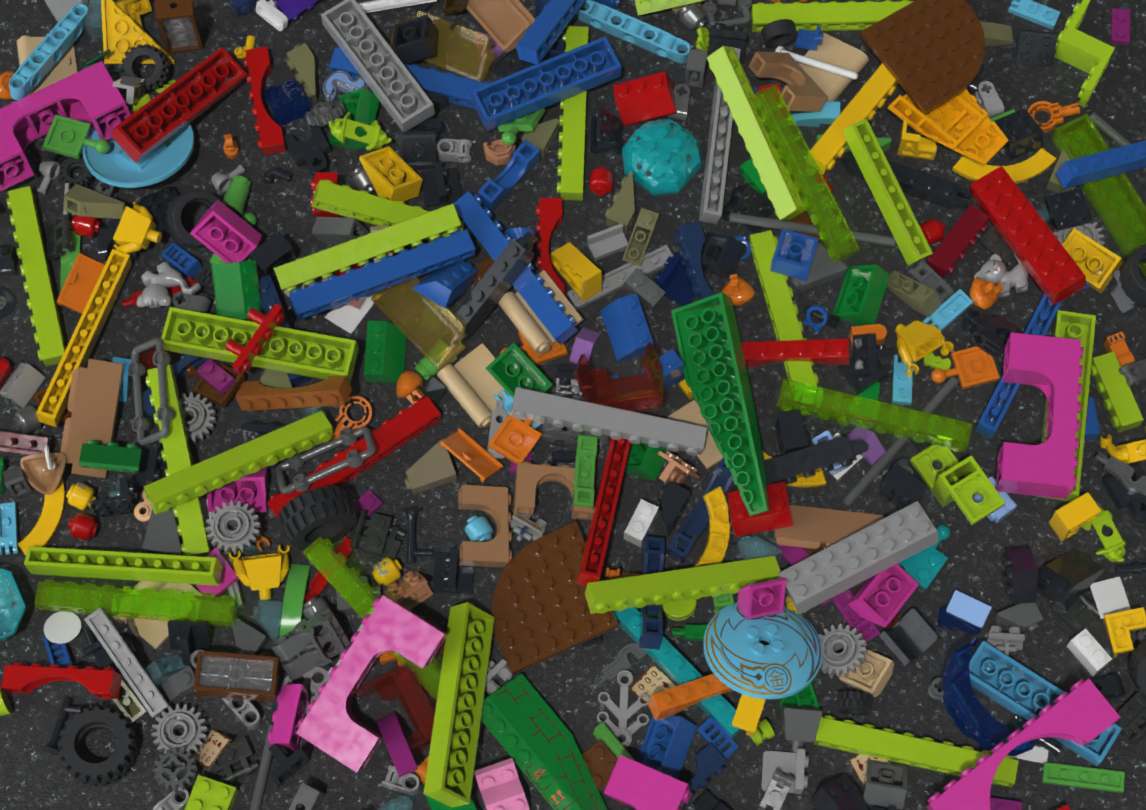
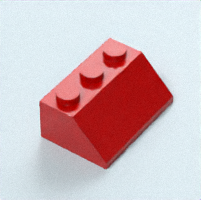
(645, 98)

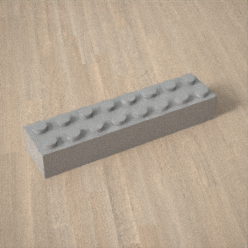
(377, 64)
(859, 557)

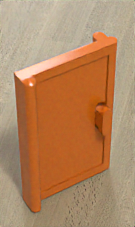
(83, 279)
(472, 454)

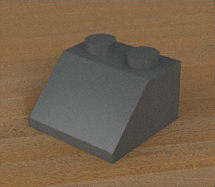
(885, 784)

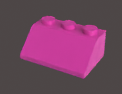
(226, 233)
(249, 489)
(883, 595)
(291, 708)

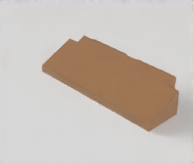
(502, 19)
(94, 411)
(821, 526)

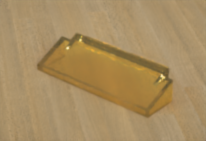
(458, 49)
(423, 322)

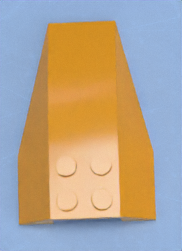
(956, 124)

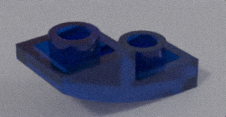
(954, 623)

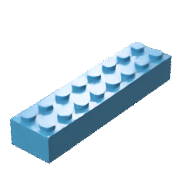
(1027, 695)

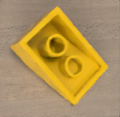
(391, 175)
(1093, 259)

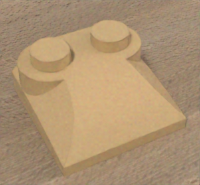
(872, 675)

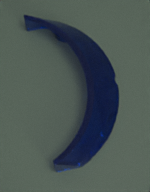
(966, 709)

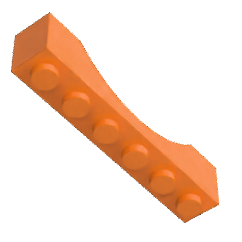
(675, 699)

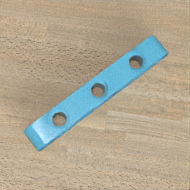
(634, 31)
(48, 52)

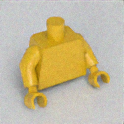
(135, 230)
(918, 341)
(1125, 453)
(262, 570)

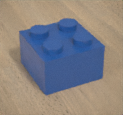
(794, 254)

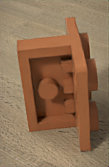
(676, 469)
(409, 590)

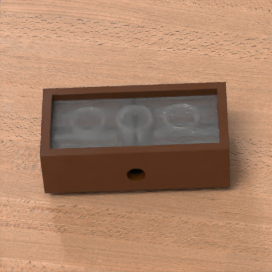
(179, 25)
(236, 676)

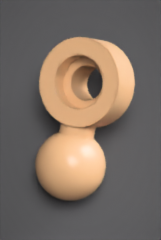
(137, 511)

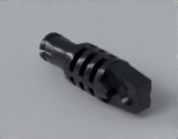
(1047, 743)

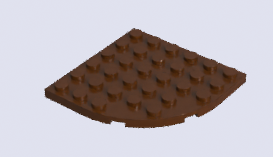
(930, 49)
(541, 605)

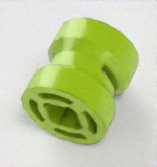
(762, 732)

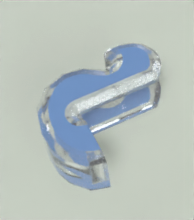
(341, 81)

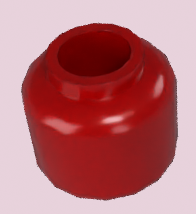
(601, 181)
(85, 225)
(933, 231)
(82, 526)

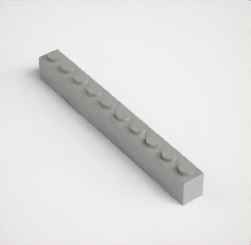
(716, 157)
(608, 421)

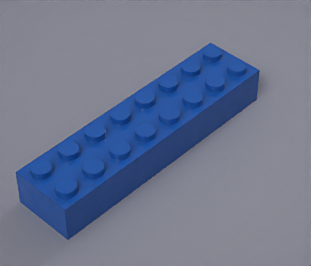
(546, 83)

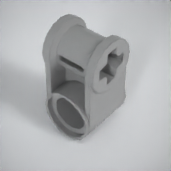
(990, 102)
(455, 151)
(396, 783)
(170, 802)

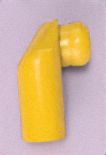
(250, 44)

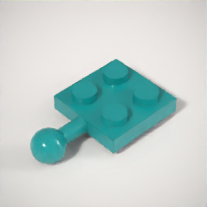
(927, 563)

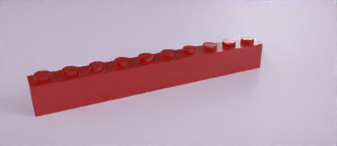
(387, 439)
(603, 511)

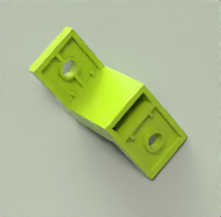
(1083, 51)
(958, 482)

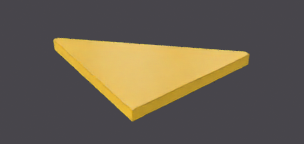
(123, 33)

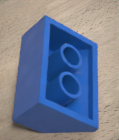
(447, 283)
(626, 327)
(666, 745)

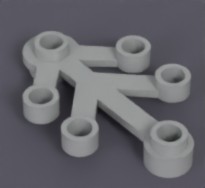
(623, 713)

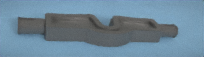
(1123, 473)
(621, 662)

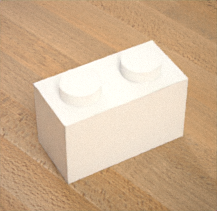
(641, 523)
(1089, 652)

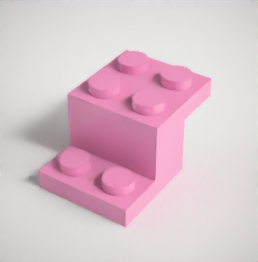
(501, 787)

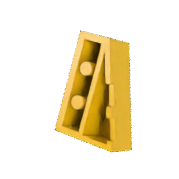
(577, 271)

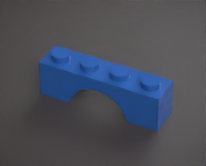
(497, 189)

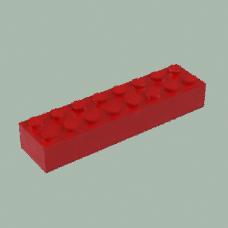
(178, 105)
(1028, 235)

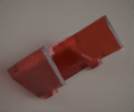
(626, 393)
(404, 685)

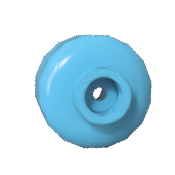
(479, 529)

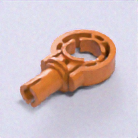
(1055, 111)
(340, 426)

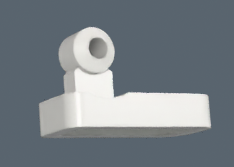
(271, 14)

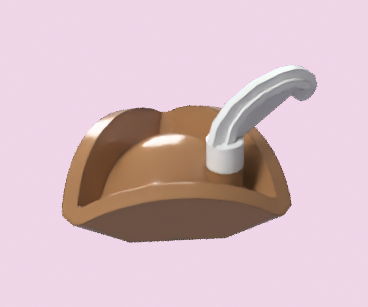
(43, 470)

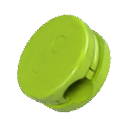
(679, 610)

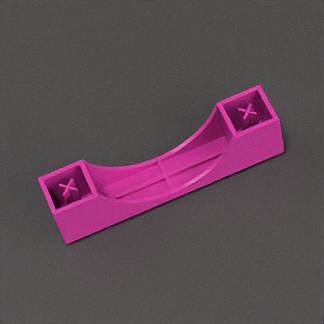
(1073, 718)

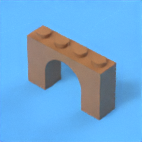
(802, 91)
(531, 476)
(495, 503)

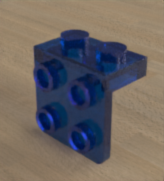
(287, 101)
(675, 281)

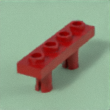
(255, 344)

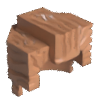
(498, 152)

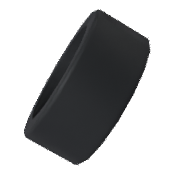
(779, 33)

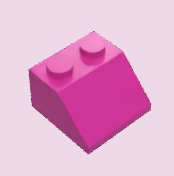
(762, 598)

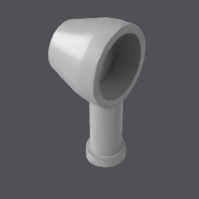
(50, 170)
(222, 181)

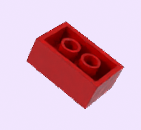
(777, 516)

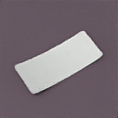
(1037, 754)

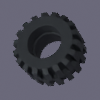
(146, 51)

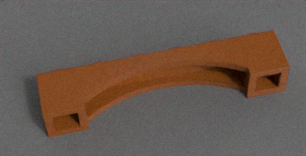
(329, 392)

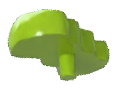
(703, 39)
(936, 362)

